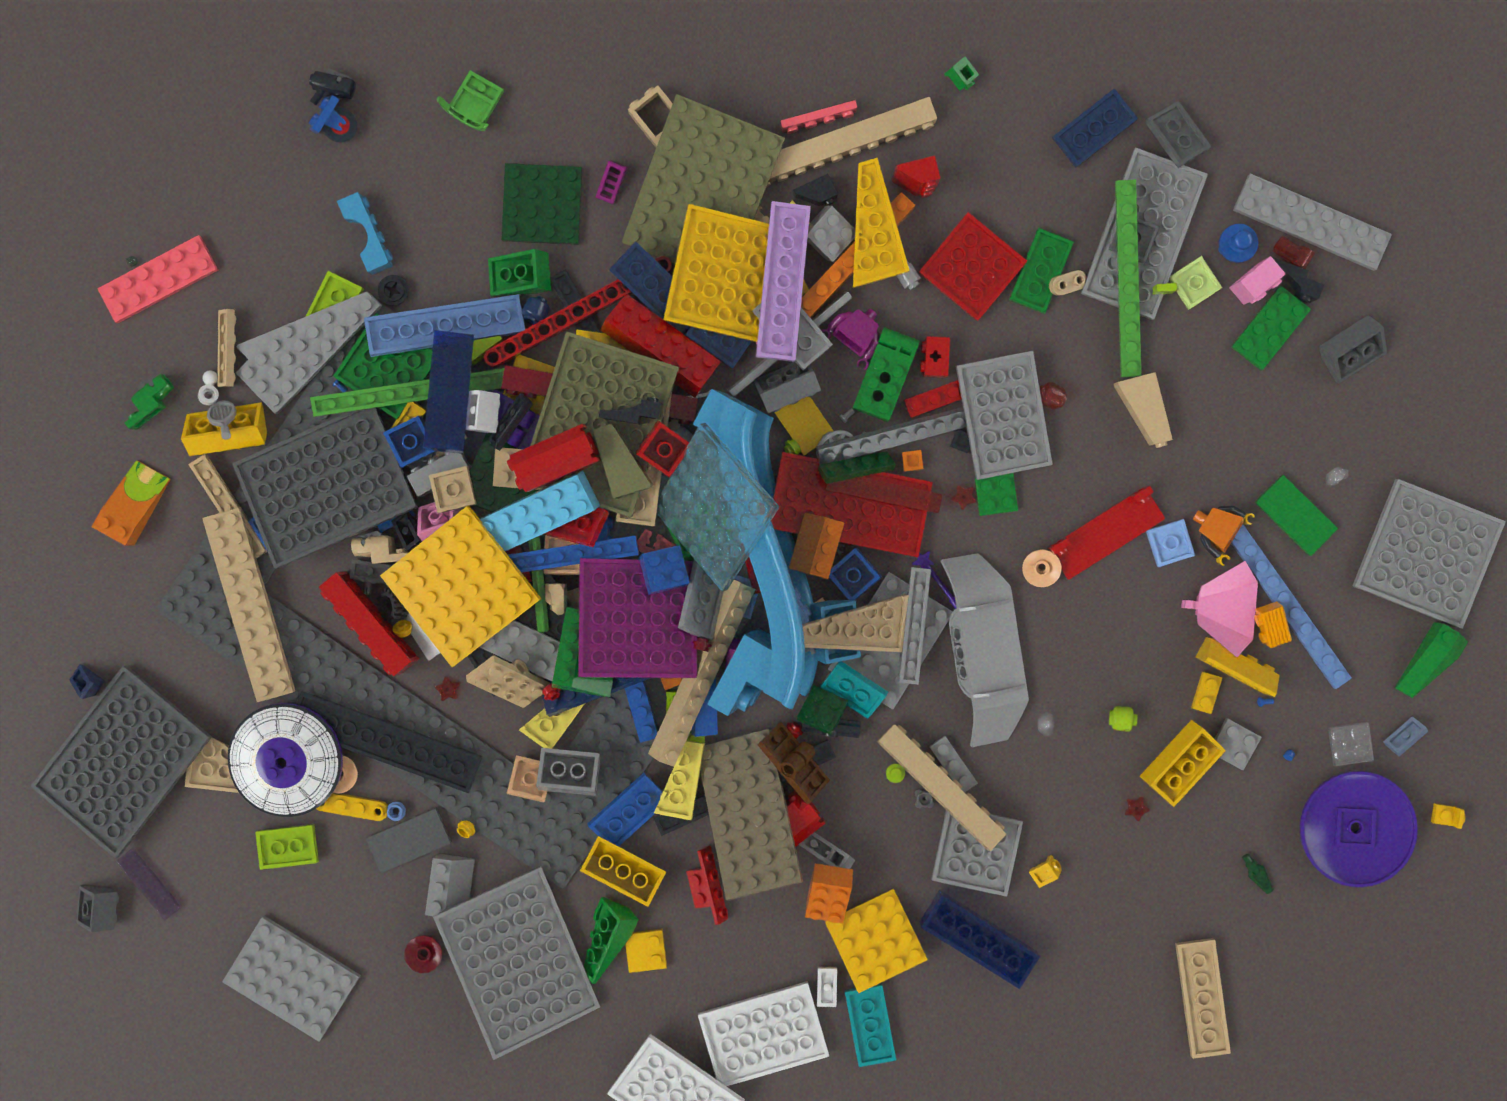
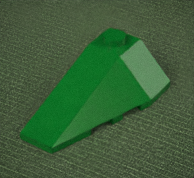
(1435, 654)
(611, 932)

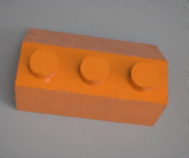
(816, 545)

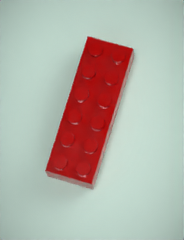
(652, 337)
(367, 622)

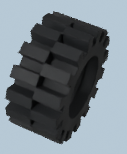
(390, 606)

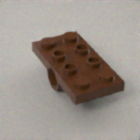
(794, 762)

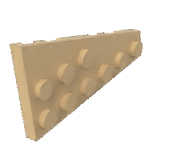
(866, 628)

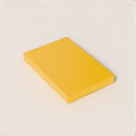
(804, 423)

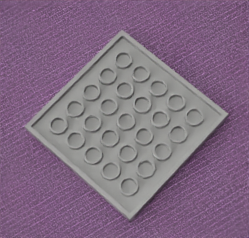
(1428, 553)

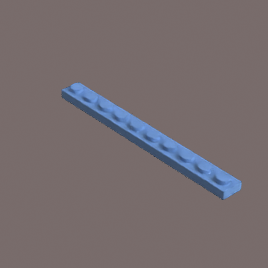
(1295, 615)

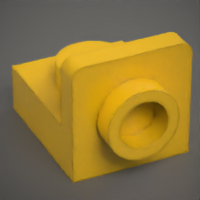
(1448, 815)
(1046, 871)

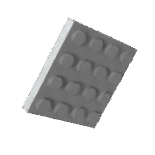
(968, 864)

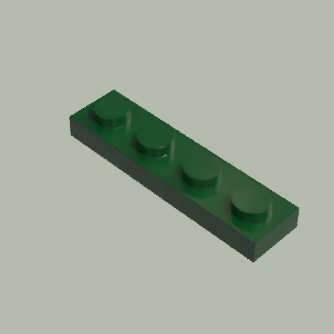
(856, 467)

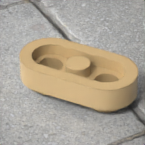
(1069, 282)

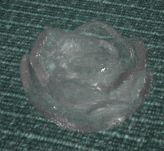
(1336, 475)
(1046, 724)

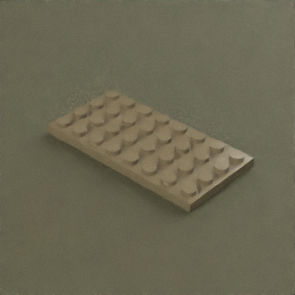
(748, 817)

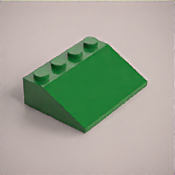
(566, 666)

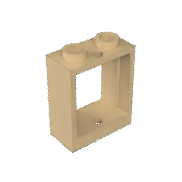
(637, 104)

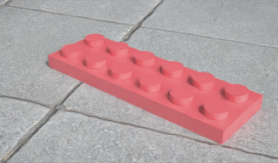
(158, 279)

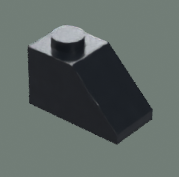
(817, 192)
(406, 530)

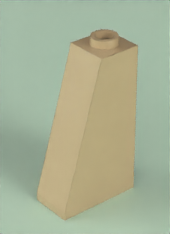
(1146, 407)

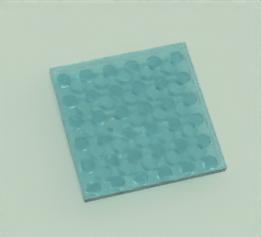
(715, 507)

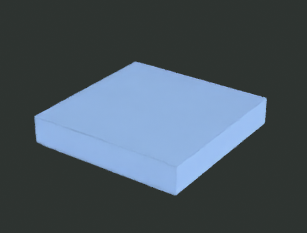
(1170, 543)

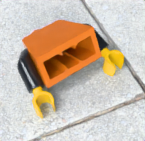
(1220, 529)

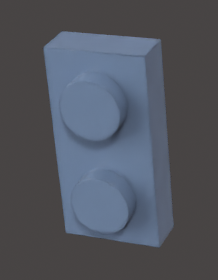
(1405, 736)

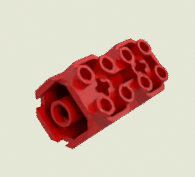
(553, 458)
(803, 817)

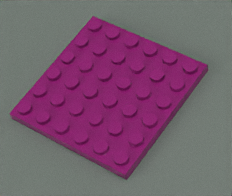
(627, 629)

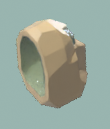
(556, 597)

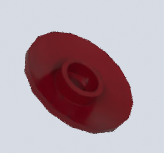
(419, 962)

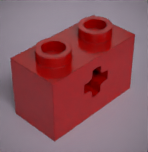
(941, 347)

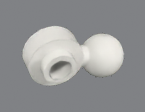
(210, 378)

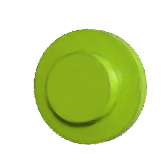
(792, 447)
(895, 773)

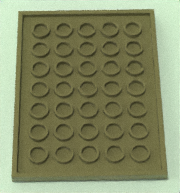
(701, 162)
(604, 378)

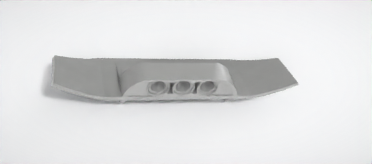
(986, 648)

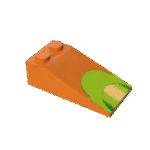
(131, 504)

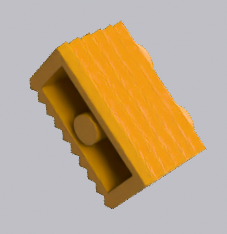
(1272, 624)

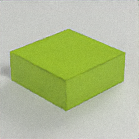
(1167, 288)

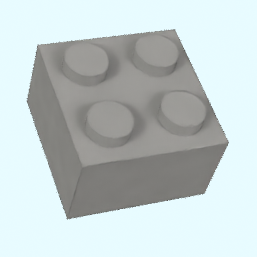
(830, 233)

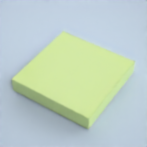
(1195, 282)

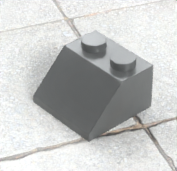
(97, 908)

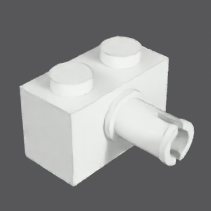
(482, 411)

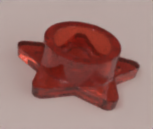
(963, 502)
(447, 684)
(1141, 808)

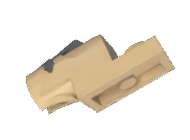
(378, 547)

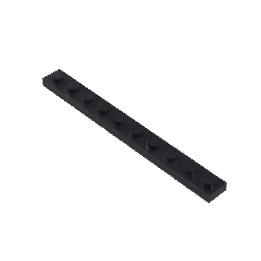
(667, 824)

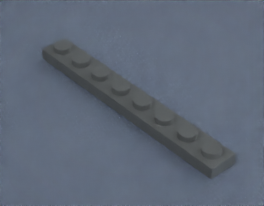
(891, 436)

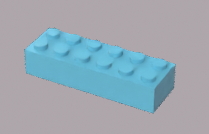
(541, 511)

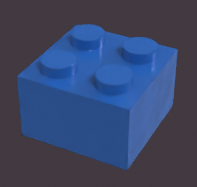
(407, 441)
(664, 570)
(854, 574)

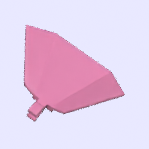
(1228, 607)

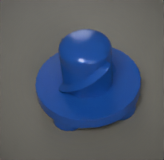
(1238, 243)

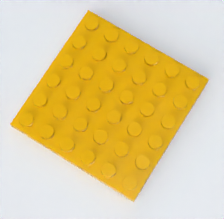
(718, 273)
(460, 586)

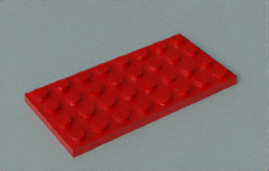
(866, 521)

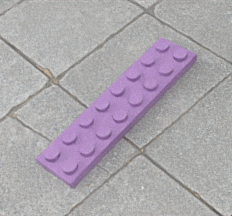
(783, 281)

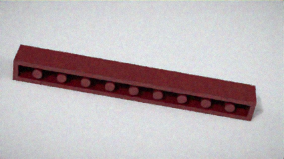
(536, 384)

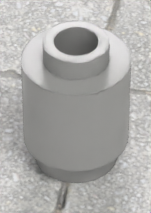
(909, 279)

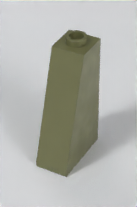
(620, 464)

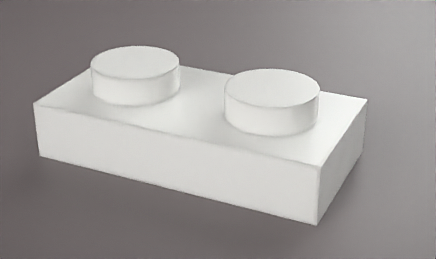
(827, 986)

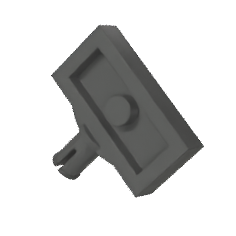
(368, 573)

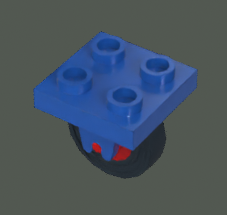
(336, 122)

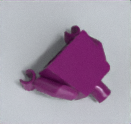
(857, 332)

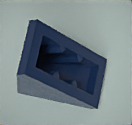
(86, 682)

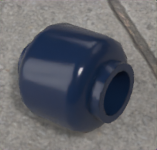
(535, 310)

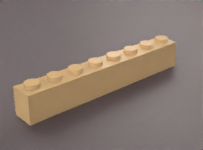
(941, 787)

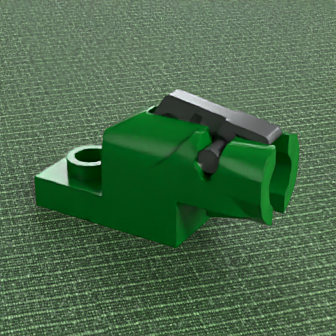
(149, 400)

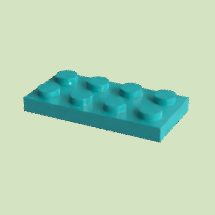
(870, 1026)

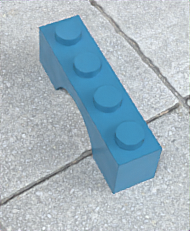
(375, 255)

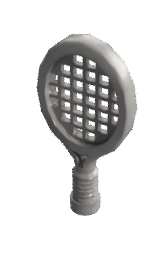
(217, 412)

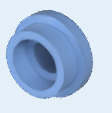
(390, 813)

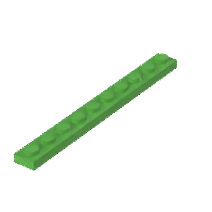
(1128, 277)
(394, 394)

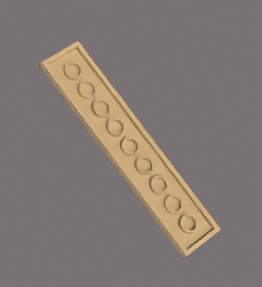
(249, 604)

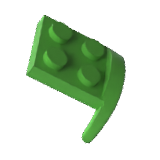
(473, 101)

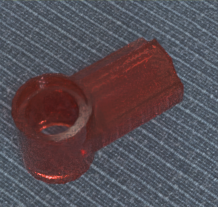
(1295, 254)

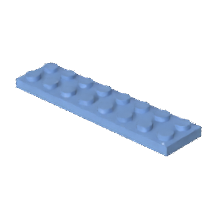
(416, 328)

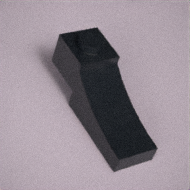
(1296, 276)
(648, 408)

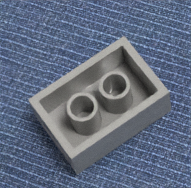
(568, 771)

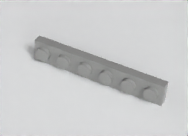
(914, 625)

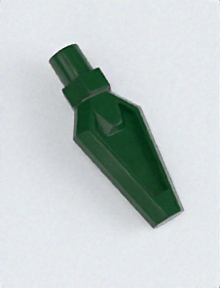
(1258, 874)

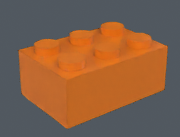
(829, 893)

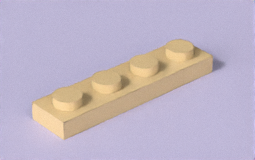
(226, 343)

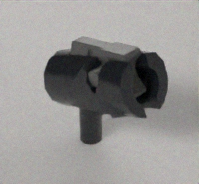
(331, 83)

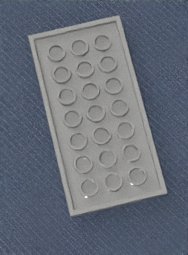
(1164, 198)

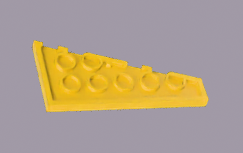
(877, 238)

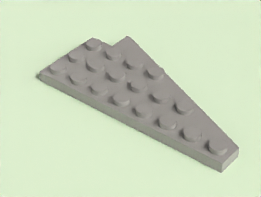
(293, 354)

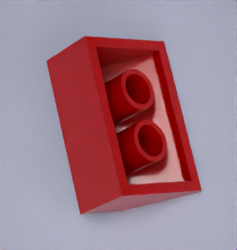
(918, 176)

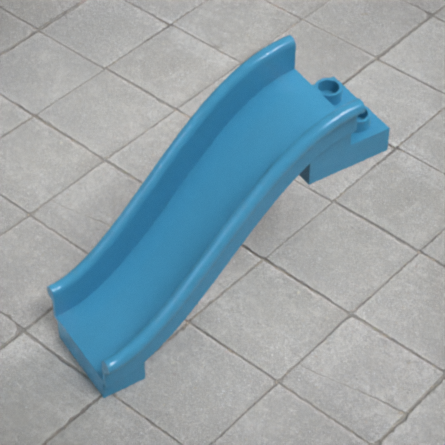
(762, 659)

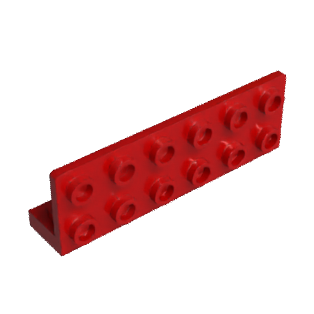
(1107, 532)

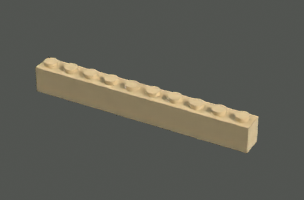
(854, 138)
(693, 691)

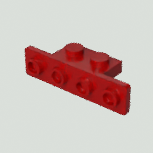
(706, 886)

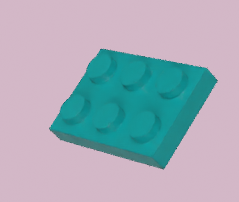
(851, 685)

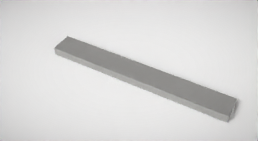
(766, 363)

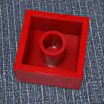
(663, 448)

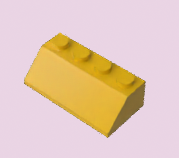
(246, 431)
(1241, 667)
(1182, 763)
(623, 871)

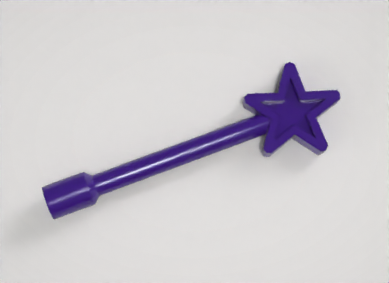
(924, 563)

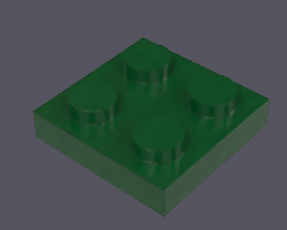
(822, 710)

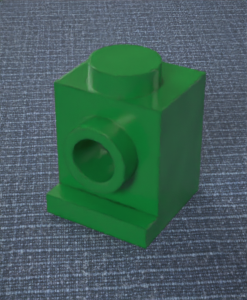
(962, 74)

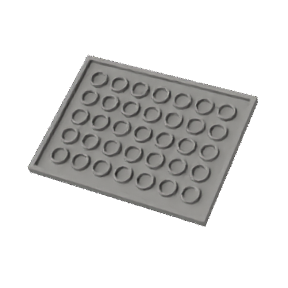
(516, 962)

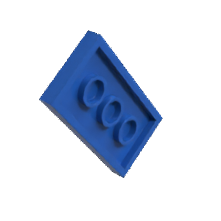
(627, 811)

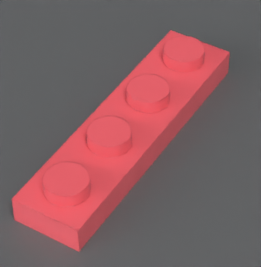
(824, 115)

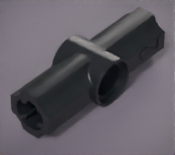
(844, 728)

